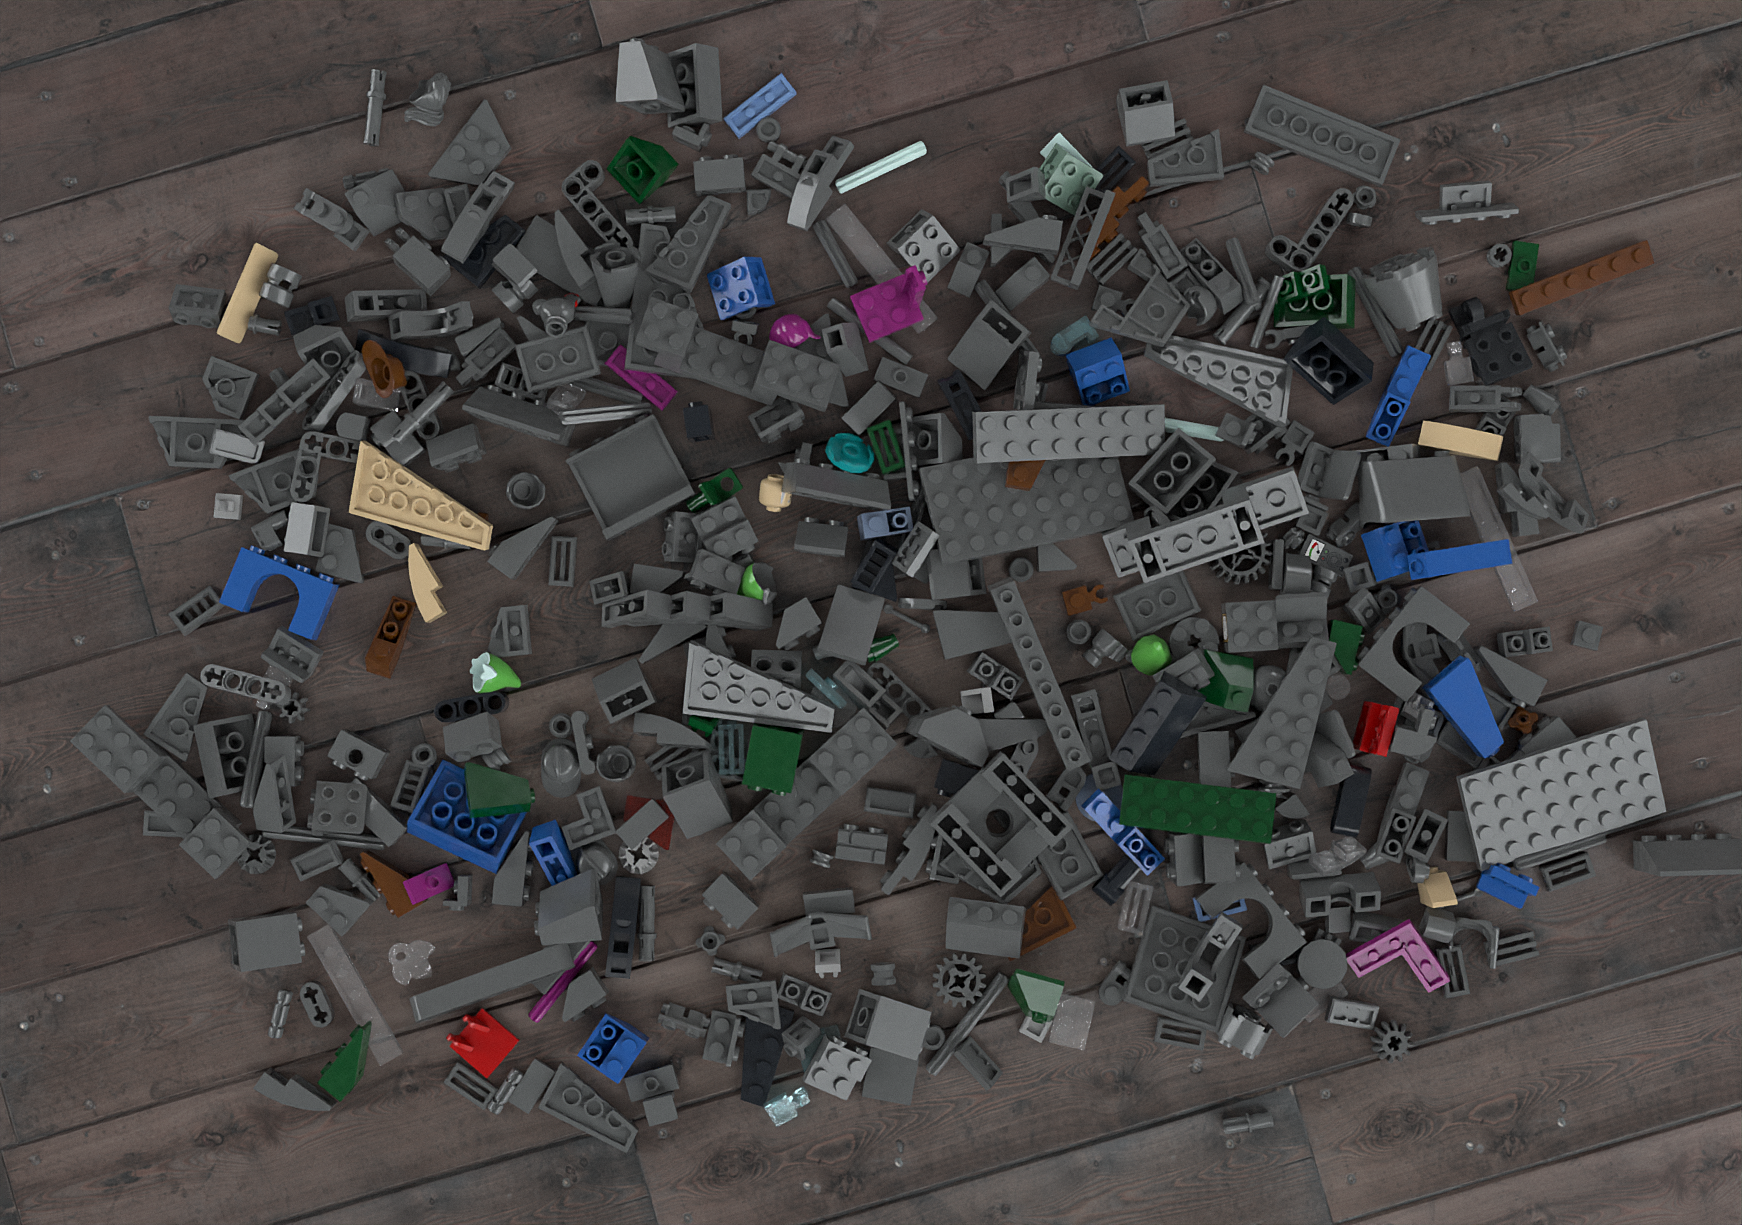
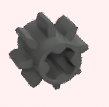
(300, 703)

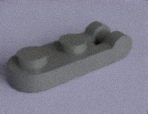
(324, 212)

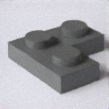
(596, 822)

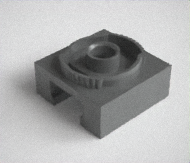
(1031, 827)

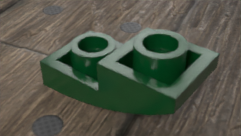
(1303, 284)

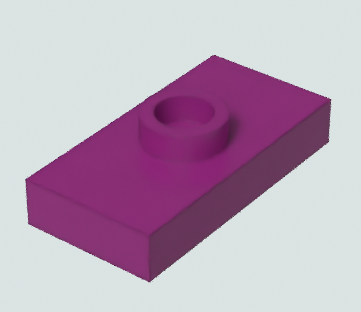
(429, 883)

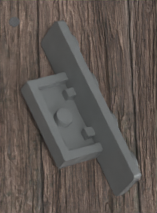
(1466, 201)
(906, 441)

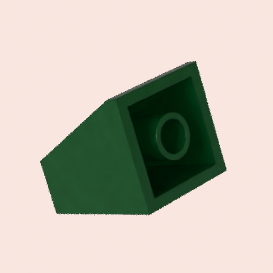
(772, 758)

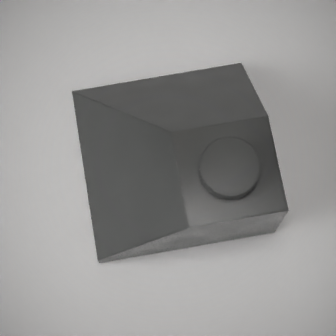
(375, 202)
(325, 345)
(935, 440)

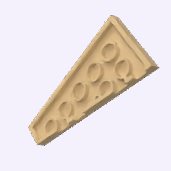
(401, 498)

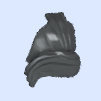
(429, 100)

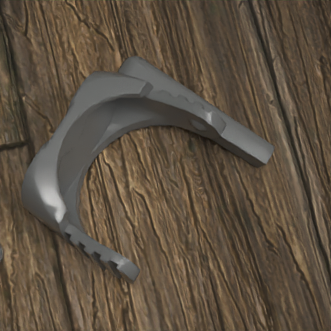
(1486, 928)

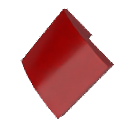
(1375, 728)

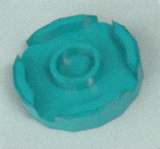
(849, 453)

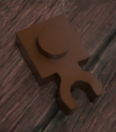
(1080, 600)

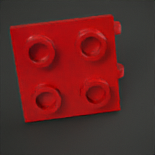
(483, 1042)

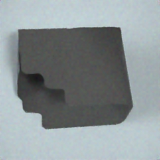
(1538, 436)

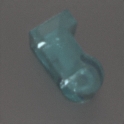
(1072, 335)

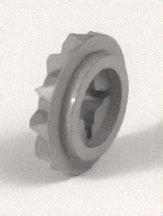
(643, 864)

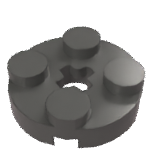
(1192, 626)

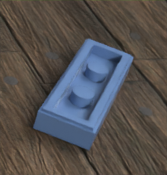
(760, 106)

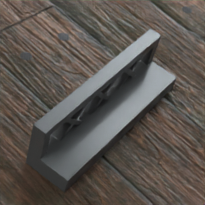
(1093, 234)

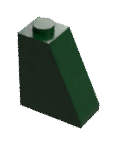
(495, 792)

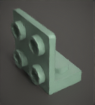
(1067, 178)

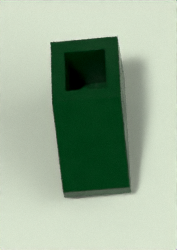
(1348, 640)

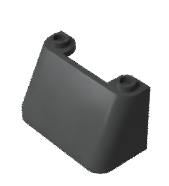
(1411, 489)

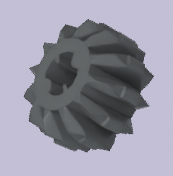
(1400, 1043)

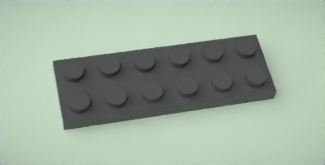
(1322, 135)

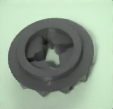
(267, 855)

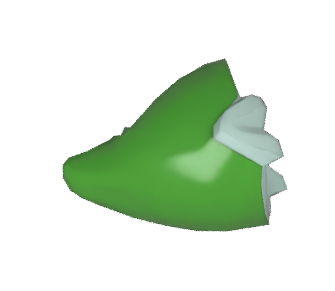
(492, 674)

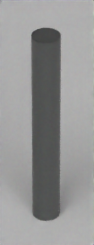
(1266, 311)

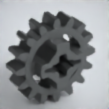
(949, 986)

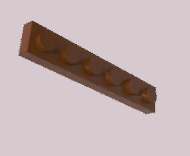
(1581, 277)

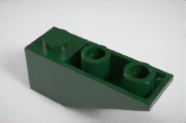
(349, 1067)

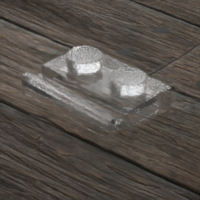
(1072, 1021)

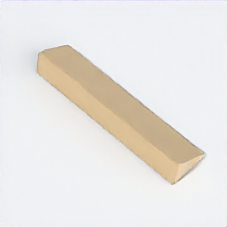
(246, 293)

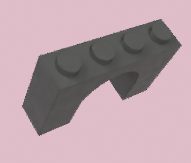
(1422, 608)
(1282, 935)

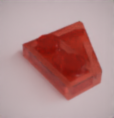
(663, 833)

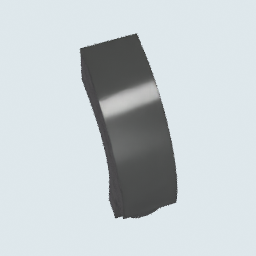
(431, 323)
(1207, 956)

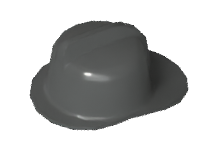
(560, 768)
(596, 856)

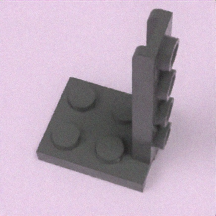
(1026, 386)

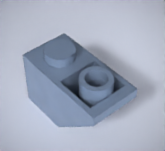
(884, 523)

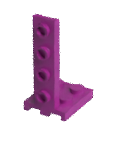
(891, 304)

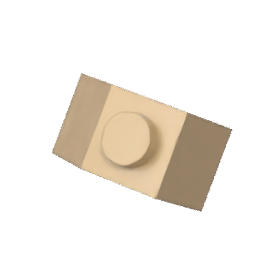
(1437, 889)

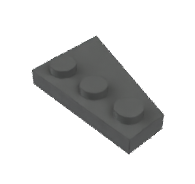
(1189, 163)
(175, 721)

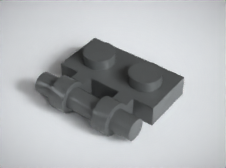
(777, 175)

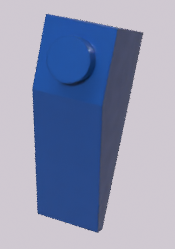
(552, 852)

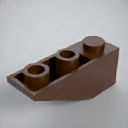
(390, 638)
(389, 882)

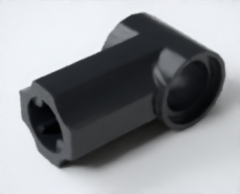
(1112, 884)

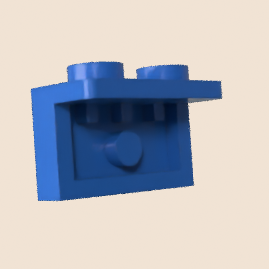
(1506, 886)

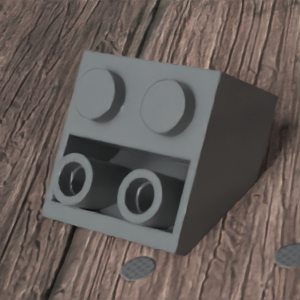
(1146, 113)
(455, 448)
(955, 579)
(796, 622)
(623, 690)
(1185, 858)

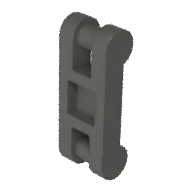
(583, 741)

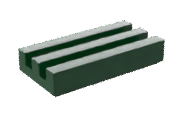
(894, 467)

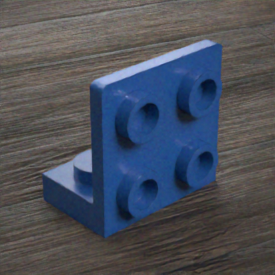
(740, 287)

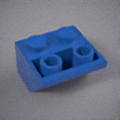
(1098, 372)
(1390, 545)
(613, 1047)

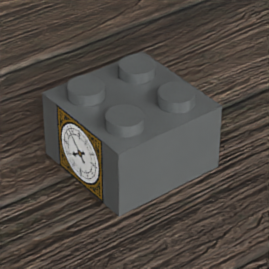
(1249, 626)

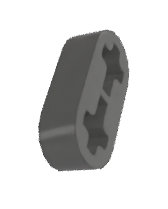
(312, 1007)

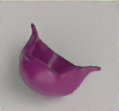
(791, 330)

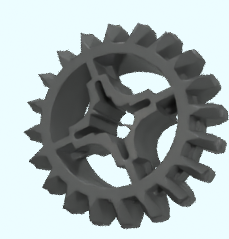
(1234, 562)

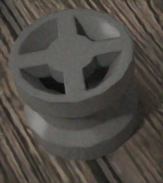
(496, 758)
(883, 973)

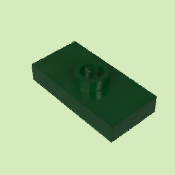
(1522, 265)

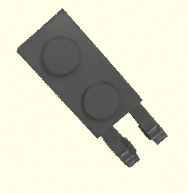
(1483, 398)

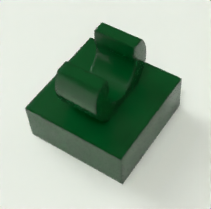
(703, 723)

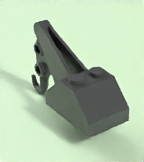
(973, 738)

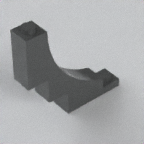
(687, 608)

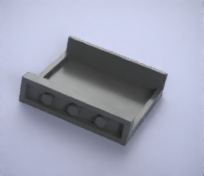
(630, 476)

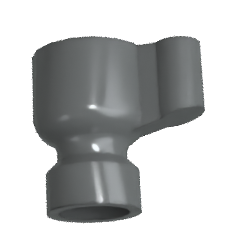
(1103, 646)

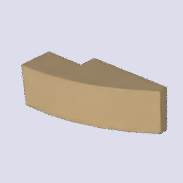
(1460, 440)
(424, 584)

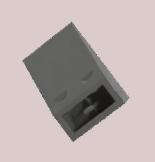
(989, 344)

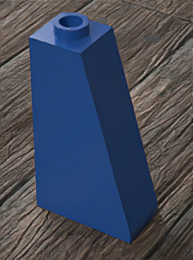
(1459, 559)
(1464, 705)

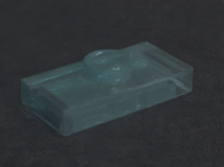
(826, 687)

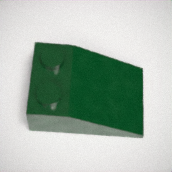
(1334, 304)

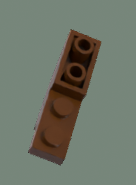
(1118, 209)

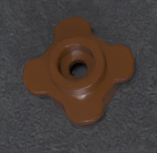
(1524, 727)

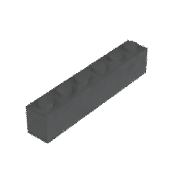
(1213, 759)

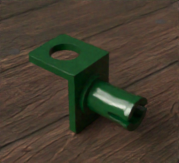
(712, 491)

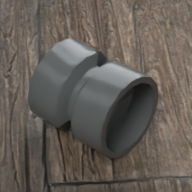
(278, 294)
(512, 295)

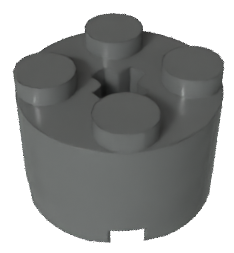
(1243, 1030)

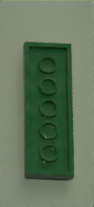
(1197, 809)

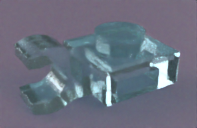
(785, 1108)

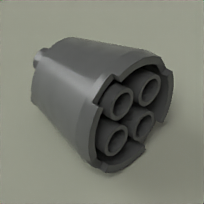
(1407, 288)

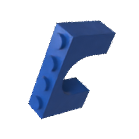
(254, 567)

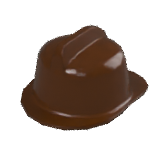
(384, 369)

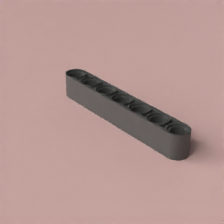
(492, 982)

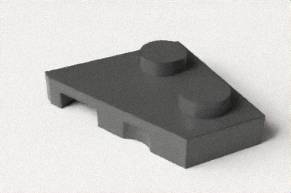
(340, 555)
(511, 632)
(338, 907)
(755, 1001)

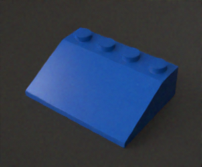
(445, 822)

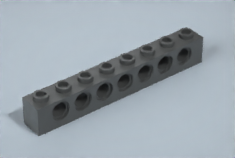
(1039, 673)

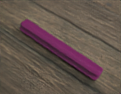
(560, 985)

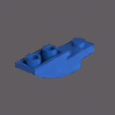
(1397, 395)
(1126, 837)

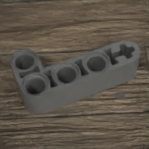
(585, 196)
(1316, 230)

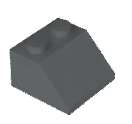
(821, 538)

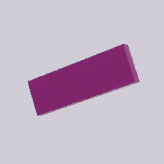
(648, 384)

